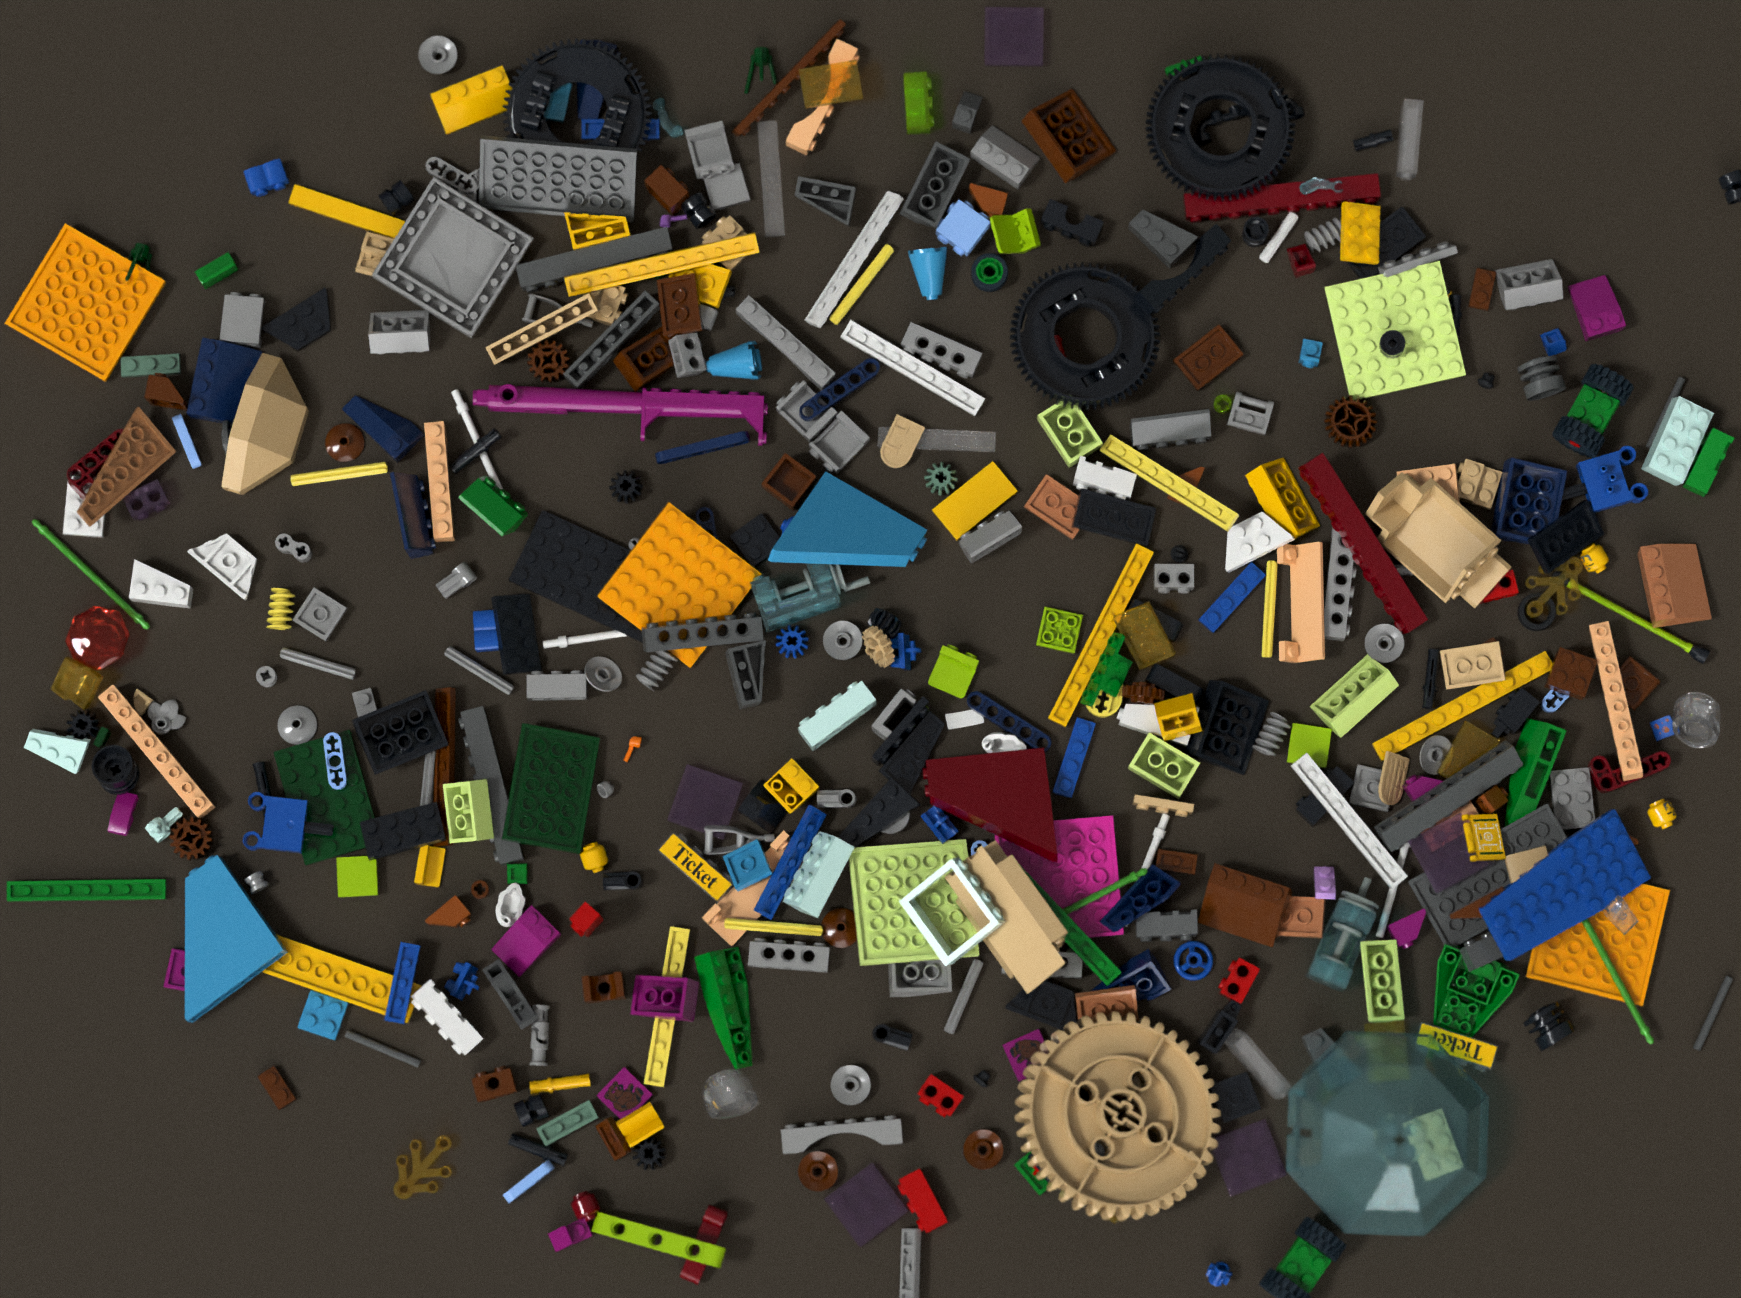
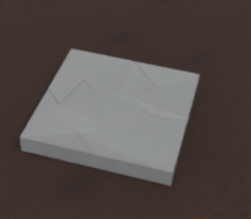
(452, 257)

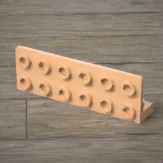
(1306, 602)
(742, 903)

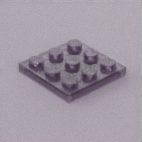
(1013, 36)
(704, 800)
(1445, 854)
(1248, 1158)
(866, 1205)

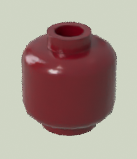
(585, 1206)

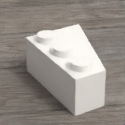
(1104, 479)
(158, 588)

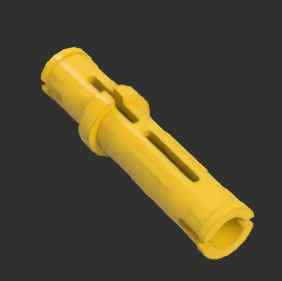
(550, 1085)

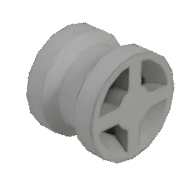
(270, 678)
(256, 882)

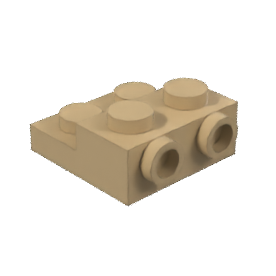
(726, 229)
(609, 302)
(1477, 483)

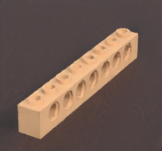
(1616, 701)
(156, 752)

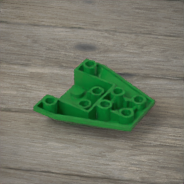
(1469, 998)

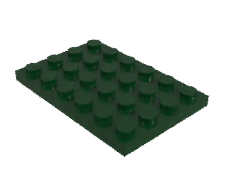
(306, 778)
(550, 788)

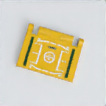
(1483, 837)

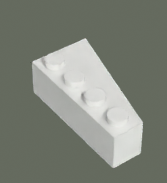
(446, 1017)

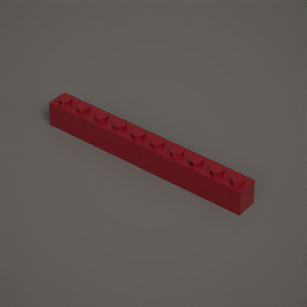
(1282, 198)
(1362, 543)

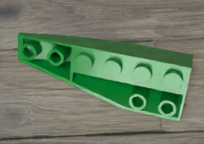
(1538, 751)
(727, 1001)

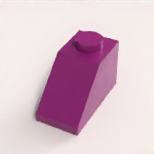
(1419, 785)
(1407, 929)

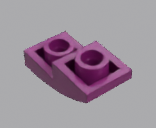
(121, 814)

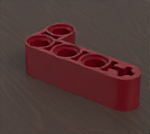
(87, 473)
(1613, 776)
(709, 1232)

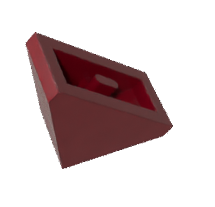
(1301, 260)

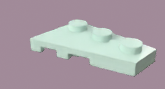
(61, 750)

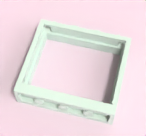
(928, 929)

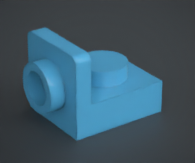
(1310, 353)

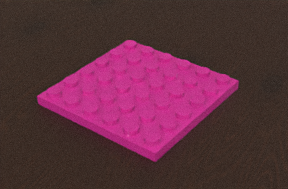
(1083, 867)

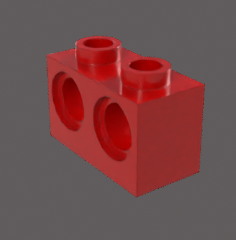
(1500, 592)
(1242, 983)
(943, 1091)

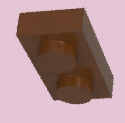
(1482, 289)
(1176, 862)
(276, 1087)
(613, 1138)

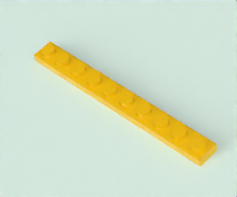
(661, 264)
(1100, 634)
(1463, 706)

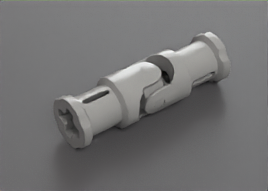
(539, 1032)

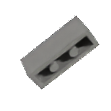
(556, 686)

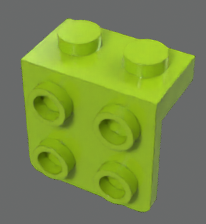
(1015, 232)
(953, 671)

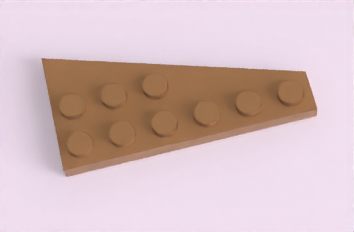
(131, 461)

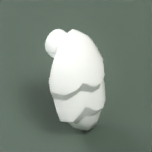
(1002, 742)
(510, 905)

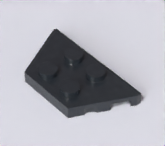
(302, 322)
(1046, 1004)

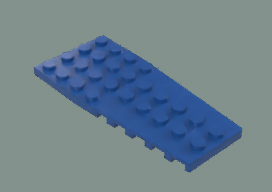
(1566, 886)

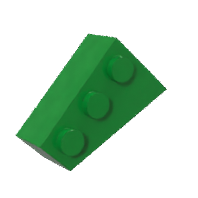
(1707, 462)

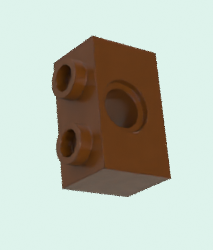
(506, 1084)

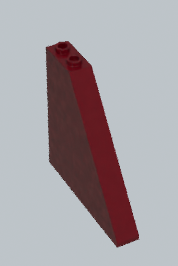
(998, 793)

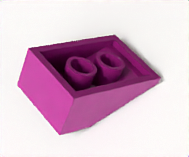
(1596, 308)
(525, 941)
(665, 997)

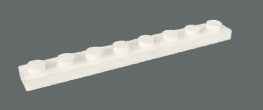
(854, 259)
(912, 368)
(1349, 821)

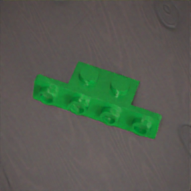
(1109, 672)

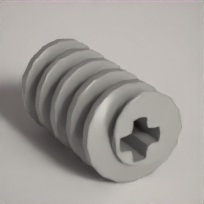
(1323, 235)
(656, 668)
(1272, 734)

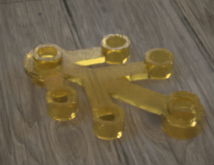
(1556, 585)
(421, 1170)

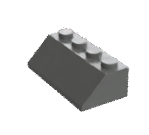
(934, 185)
(1170, 429)

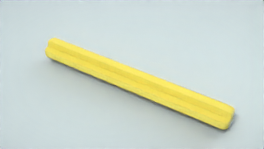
(861, 284)
(339, 473)
(1269, 609)
(776, 927)

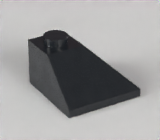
(762, 808)

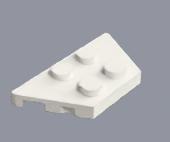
(1253, 539)
(227, 562)

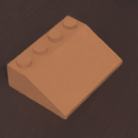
(1673, 584)

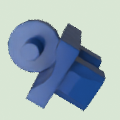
(907, 651)
(939, 824)
(464, 982)

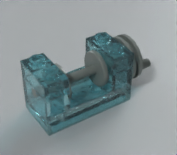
(823, 584)
(1341, 939)

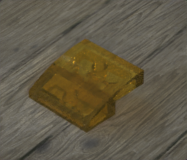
(76, 682)

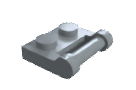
(1250, 419)

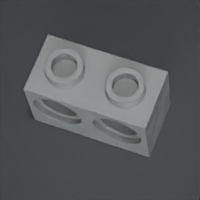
(682, 355)
(1173, 571)

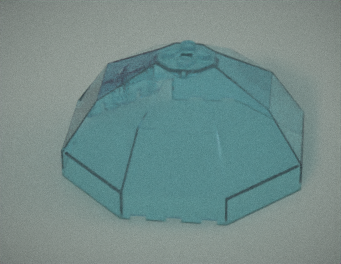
(1356, 1105)

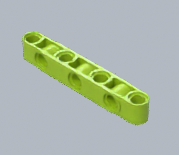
(671, 1243)

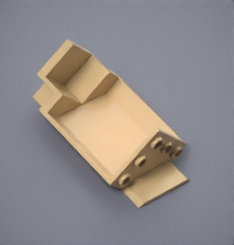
(1437, 539)
(1032, 933)

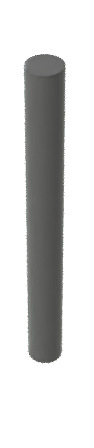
(1675, 392)
(1712, 1013)
(382, 1048)

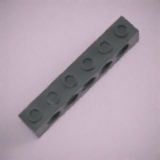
(612, 340)
(752, 633)

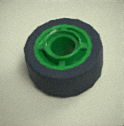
(987, 283)

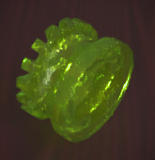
(1218, 407)

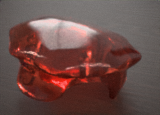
(97, 637)

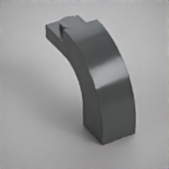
(510, 994)

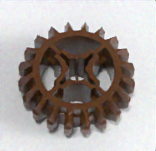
(1343, 425)

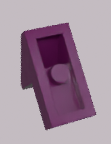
(570, 1234)

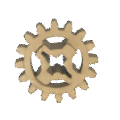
(878, 646)

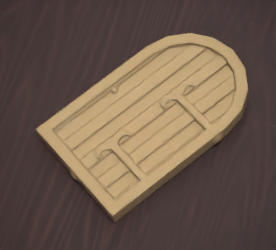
(900, 442)
(1392, 778)

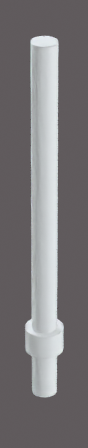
(463, 409)
(563, 641)
(1158, 834)
(1391, 894)

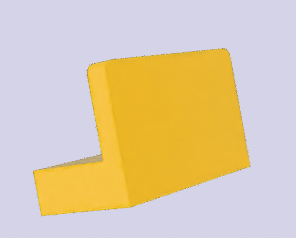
(430, 866)
(640, 1124)

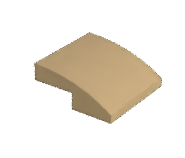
(372, 252)
(1523, 861)

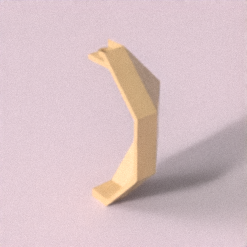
(264, 427)

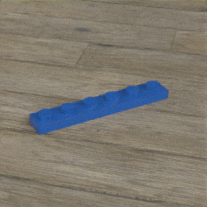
(789, 862)

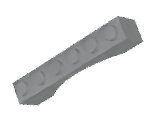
(786, 342)
(800, 1139)

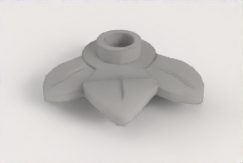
(167, 714)

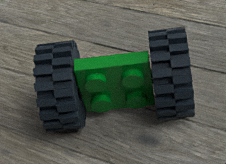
(1592, 410)
(1303, 1261)

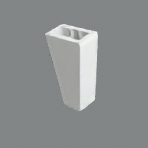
(1144, 720)

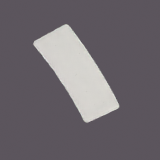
(963, 719)

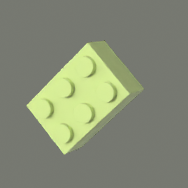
(1069, 432)
(1163, 765)
(468, 811)

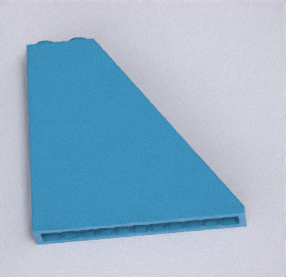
(847, 529)
(224, 938)

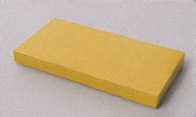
(974, 500)

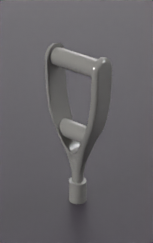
(531, 305)
(709, 829)

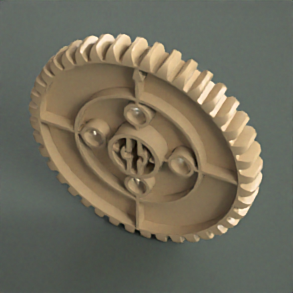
(1063, 1128)

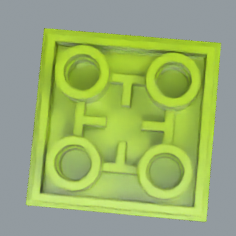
(1059, 630)
(1309, 740)
(357, 877)

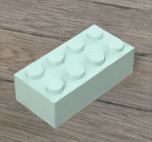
(1677, 441)
(837, 715)
(818, 874)

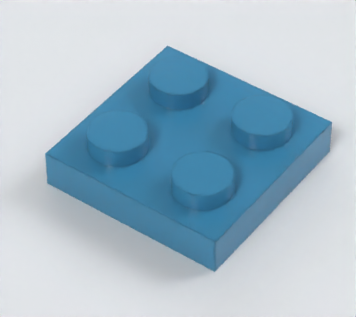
(747, 865)
(323, 1015)

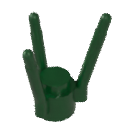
(760, 57)
(139, 254)

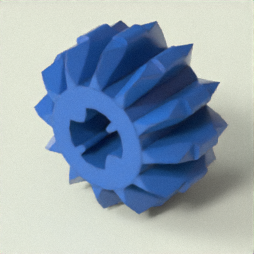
(791, 648)

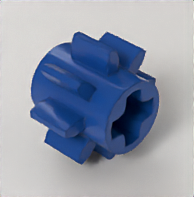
(1218, 1274)

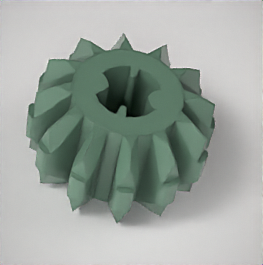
(946, 475)

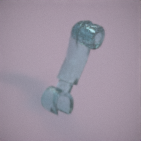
(673, 131)
(1318, 183)

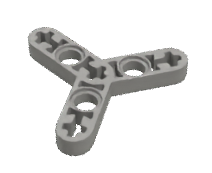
(471, 193)

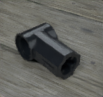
(620, 881)
(894, 1037)

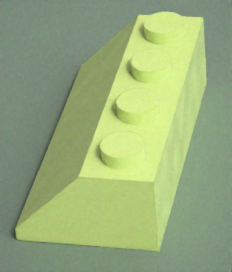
(1354, 695)
(1382, 981)

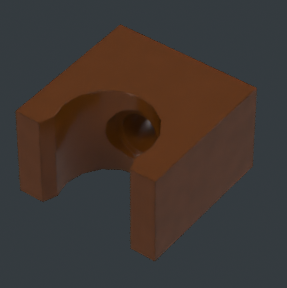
(592, 983)

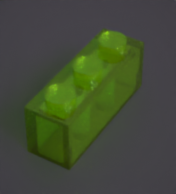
(917, 103)

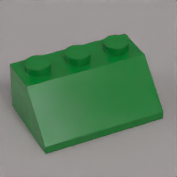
(494, 505)

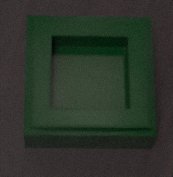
(102, 738)

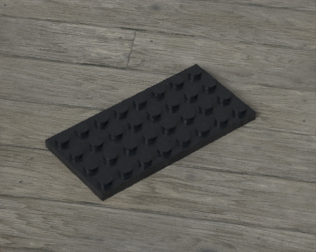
(571, 569)

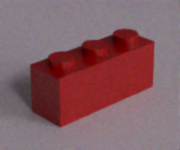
(585, 920)
(922, 1201)

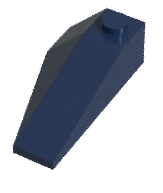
(588, 97)
(387, 429)
(1140, 898)
(1143, 973)

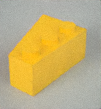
(591, 230)

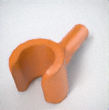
(634, 742)

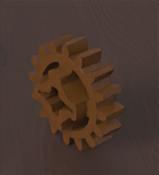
(543, 367)
(1143, 693)
(182, 841)

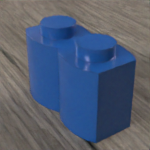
(266, 177)
(485, 631)

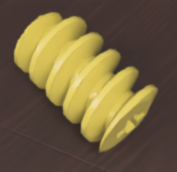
(280, 609)

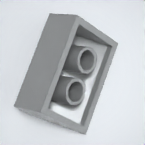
(1004, 157)
(1529, 284)
(399, 332)
(990, 536)

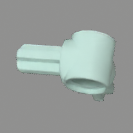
(160, 828)

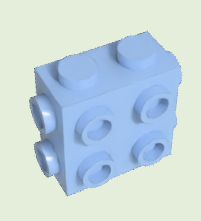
(962, 227)

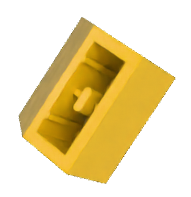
(1177, 717)
(791, 786)

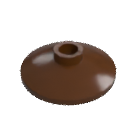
(351, 449)
(832, 935)
(990, 1141)
(810, 1163)

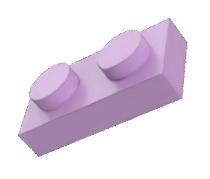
(1324, 882)

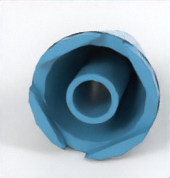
(929, 270)
(737, 362)

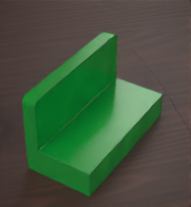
(216, 270)

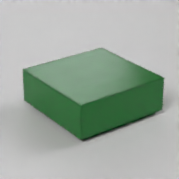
(517, 874)

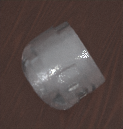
(1696, 720)
(729, 1094)

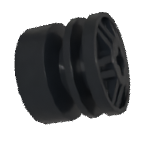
(113, 760)
(1549, 1025)

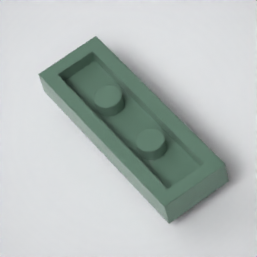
(150, 364)
(567, 1123)

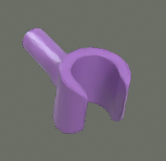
(665, 220)

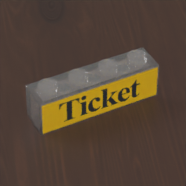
(695, 867)
(1463, 1048)

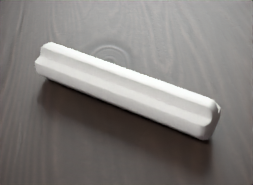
(1278, 237)

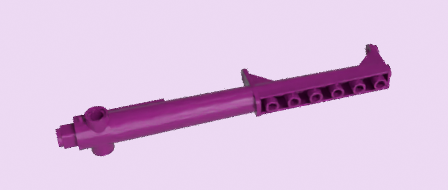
(647, 403)

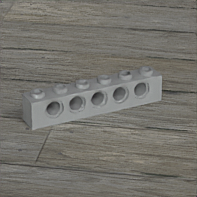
(1331, 630)

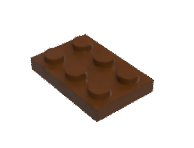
(679, 305)
(1208, 357)

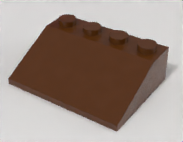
(1068, 135)
(1244, 905)

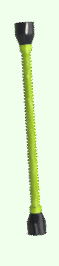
(1697, 652)

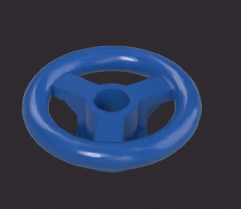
(1206, 966)

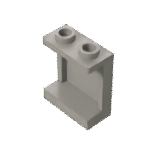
(709, 150)
(242, 319)
(789, 408)
(838, 443)
(901, 697)

